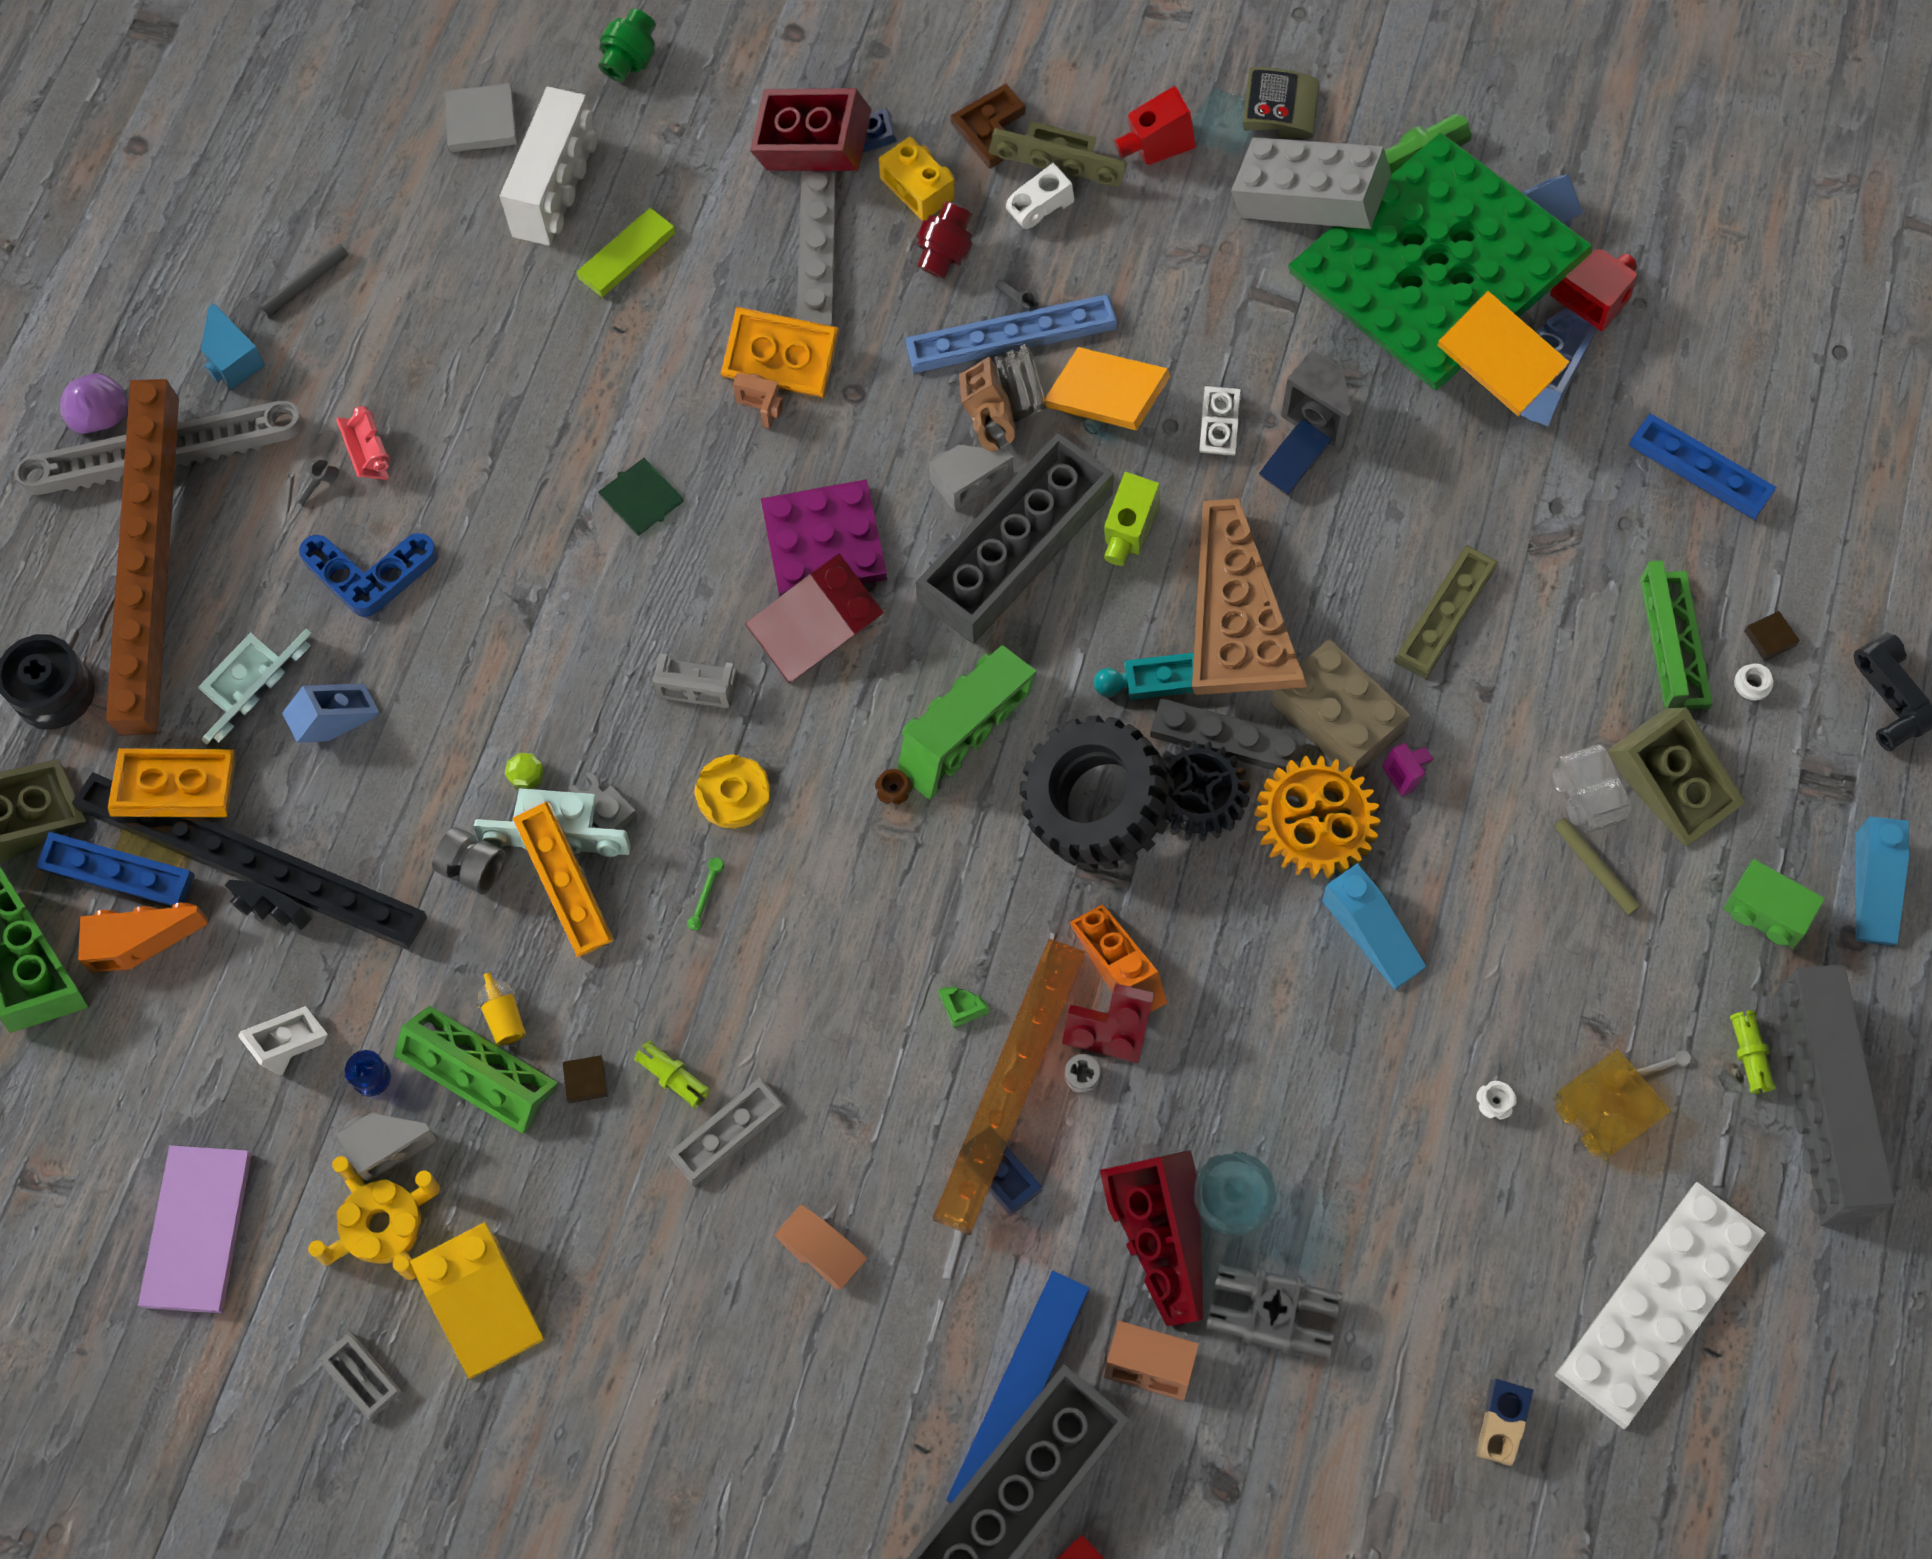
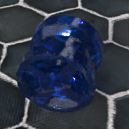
(373, 1080)

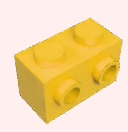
(917, 178)

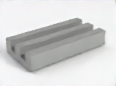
(382, 1402)

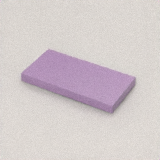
(195, 1229)

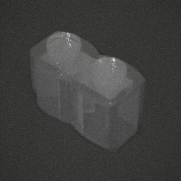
(1592, 789)

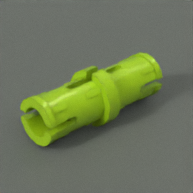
(1752, 1052)
(672, 1074)

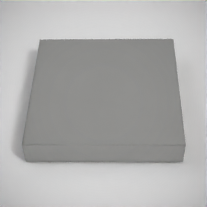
(480, 117)

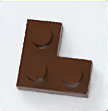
(980, 118)

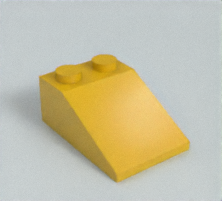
(477, 1300)

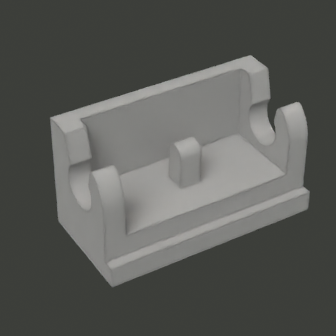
(694, 682)

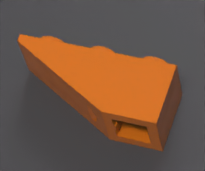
(128, 938)
(1117, 954)

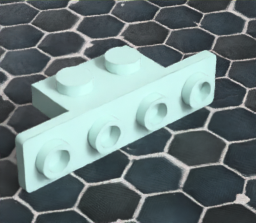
(243, 675)
(575, 816)

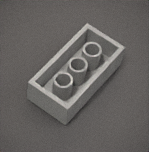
(1311, 182)

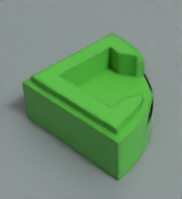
(962, 1005)

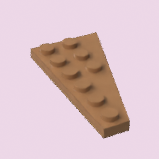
(1238, 621)

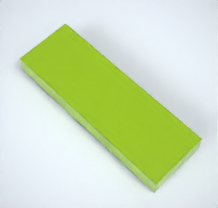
(625, 252)

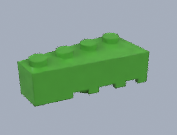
(963, 718)
(31, 976)

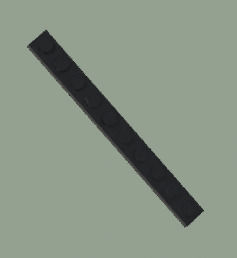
(264, 866)

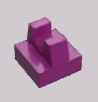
(1406, 767)

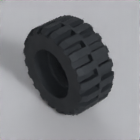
(1065, 760)

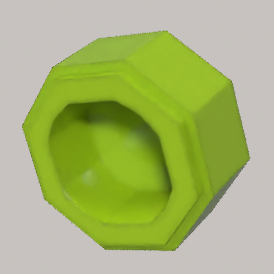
(524, 771)

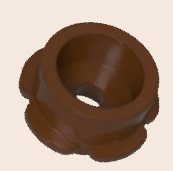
(889, 778)

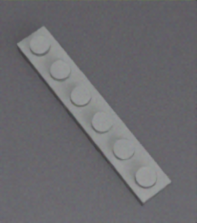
(817, 247)

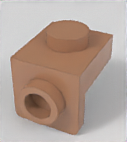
(759, 393)

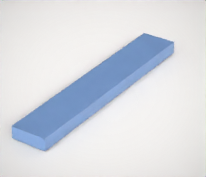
(1010, 332)

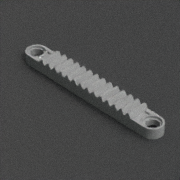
(195, 441)

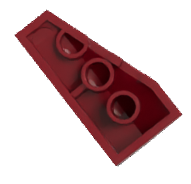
(1163, 1229)

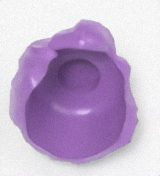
(93, 404)

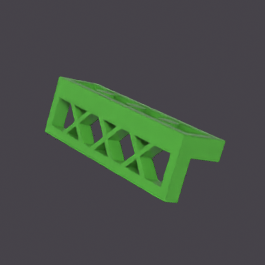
(1667, 641)
(468, 1071)

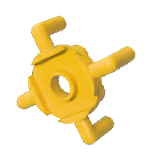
(359, 1209)

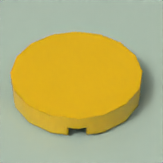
(732, 791)

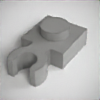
(611, 808)

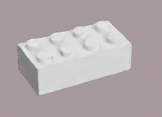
(549, 166)

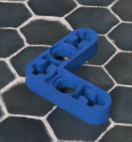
(362, 583)

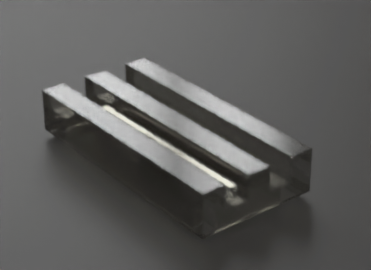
(1013, 360)

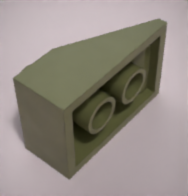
(1677, 774)
(32, 804)

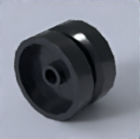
(45, 681)

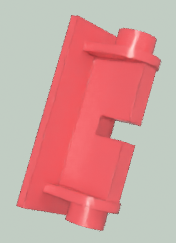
(363, 447)

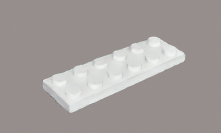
(1659, 1305)

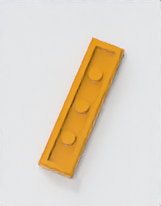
(563, 879)

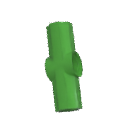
(1454, 127)

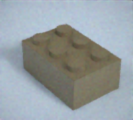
(1342, 709)

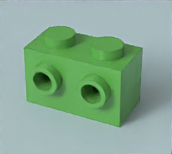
(1773, 904)

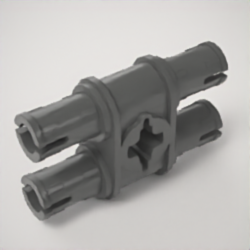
(1291, 1297)

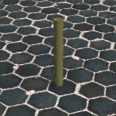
(1597, 866)

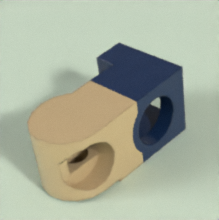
(1503, 1421)

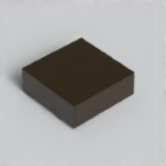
(1771, 635)
(585, 1079)

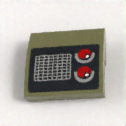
(1281, 102)

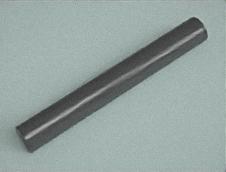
(303, 280)

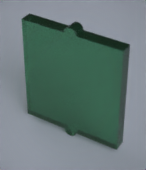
(640, 496)

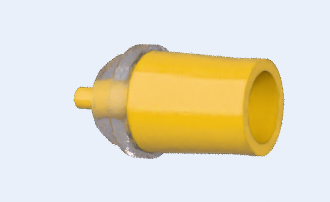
(500, 1011)

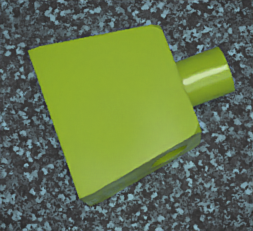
(1131, 517)

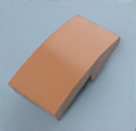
(821, 1246)

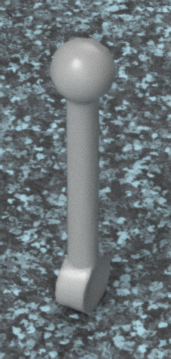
(1681, 1059)

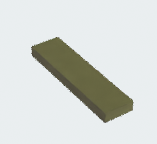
(1446, 612)

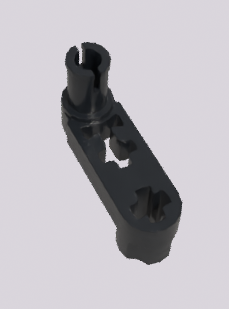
(1881, 667)

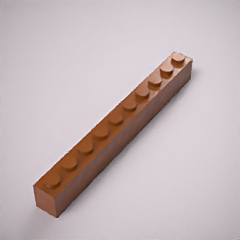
(143, 558)

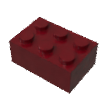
(811, 129)

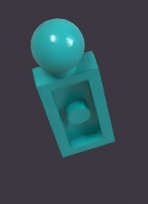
(1148, 677)

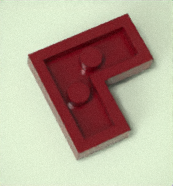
(1113, 1033)

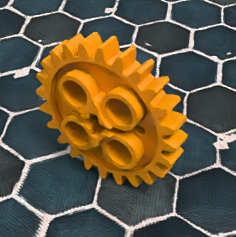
(1325, 849)

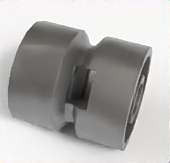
(473, 862)

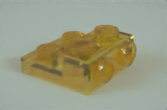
(1610, 1105)

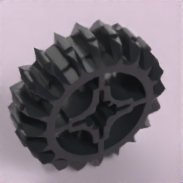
(1223, 777)

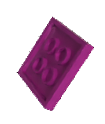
(817, 525)

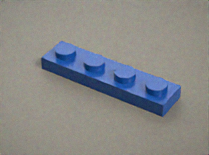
(1702, 466)
(114, 870)

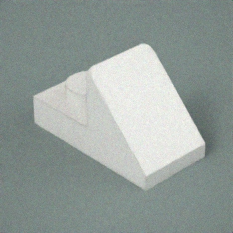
(282, 1038)

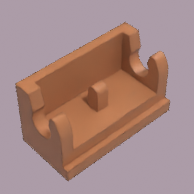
(1151, 1360)

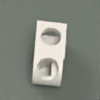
(1040, 197)

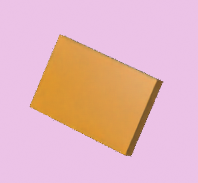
(781, 350)
(1503, 353)
(1107, 388)
(172, 783)

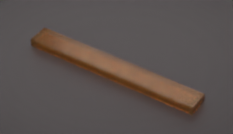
(1008, 1087)

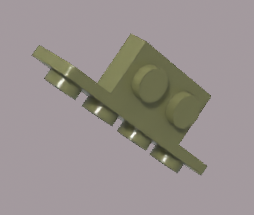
(1064, 148)

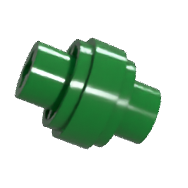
(627, 45)

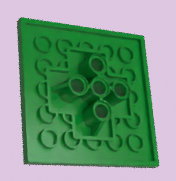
(1434, 251)

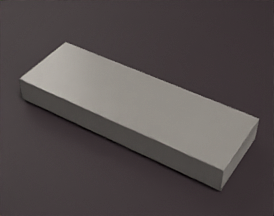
(727, 1131)

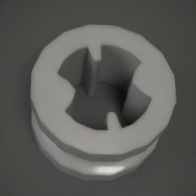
(1092, 1068)

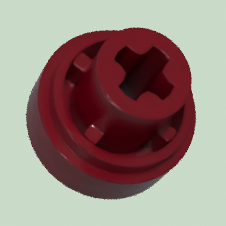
(944, 240)

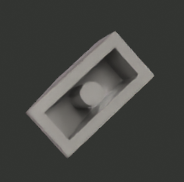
(968, 472)
(382, 1142)

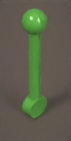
(715, 867)

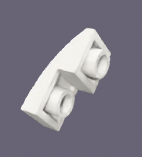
(1219, 421)

